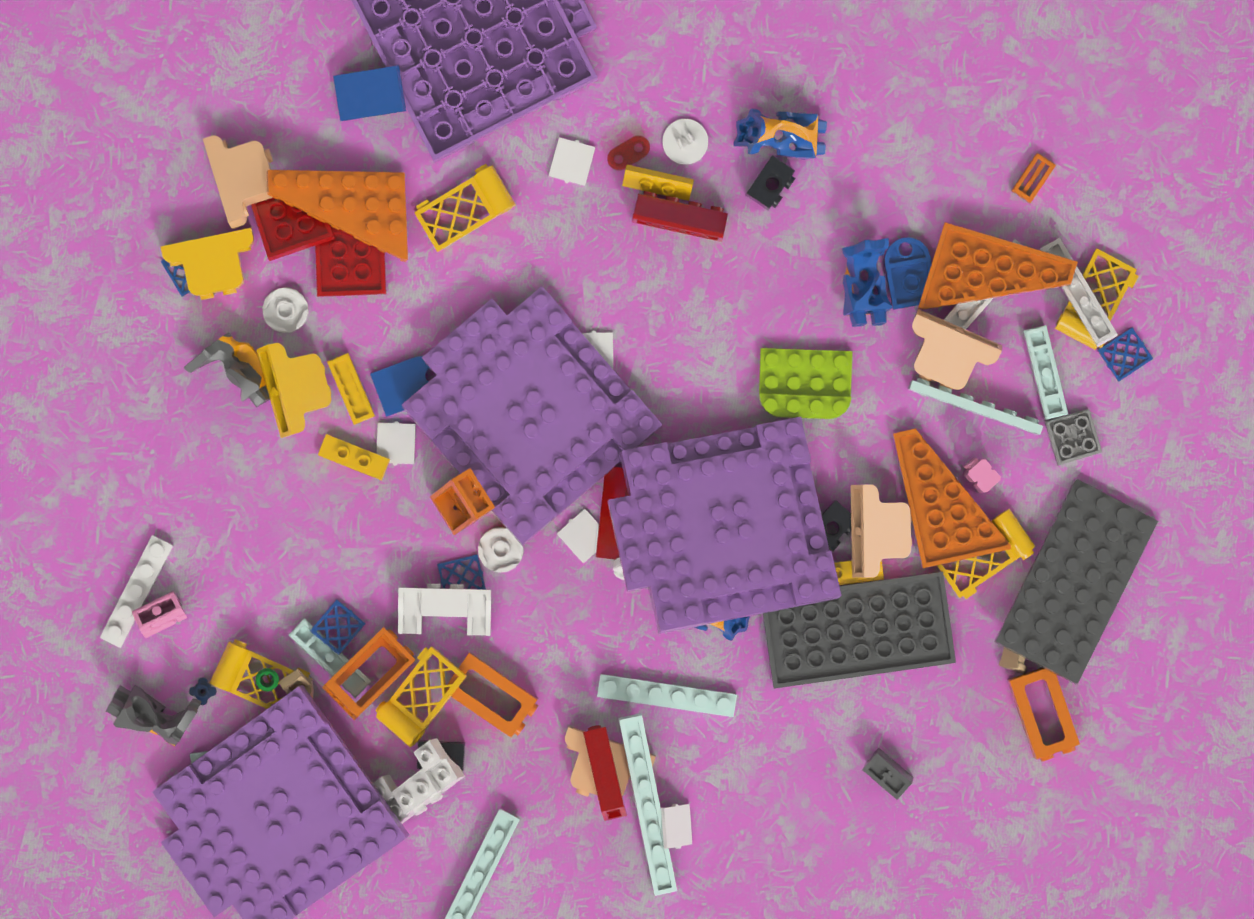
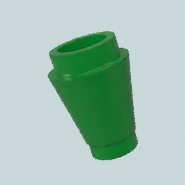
(267, 686)

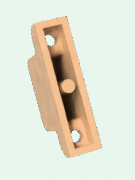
(239, 175)
(950, 351)
(877, 530)
(582, 774)

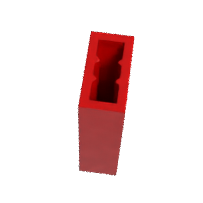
(604, 773)

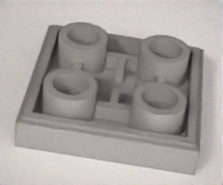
(1073, 437)

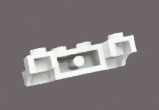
(444, 602)
(425, 786)

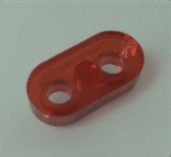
(628, 153)

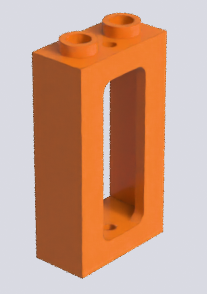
(459, 493)
(385, 639)
(527, 700)
(1039, 750)

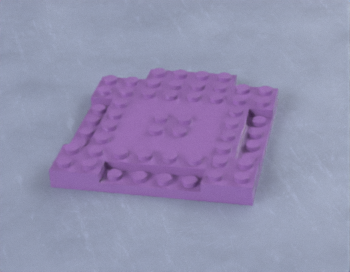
(478, 61)
(528, 410)
(723, 526)
(276, 814)

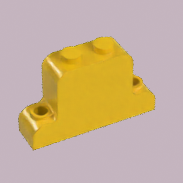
(211, 262)
(293, 386)

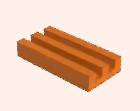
(1022, 194)

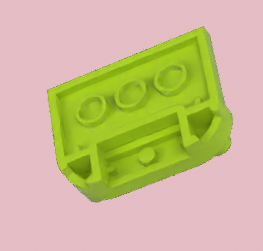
(805, 382)

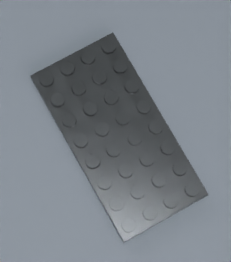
(1076, 581)
(863, 632)

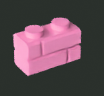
(981, 475)
(159, 614)

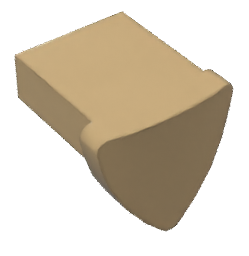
(1012, 661)
(296, 679)

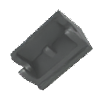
(888, 773)

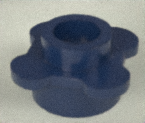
(196, 691)

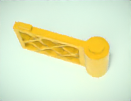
(490, 191)
(1070, 322)
(1020, 547)
(233, 666)
(405, 722)

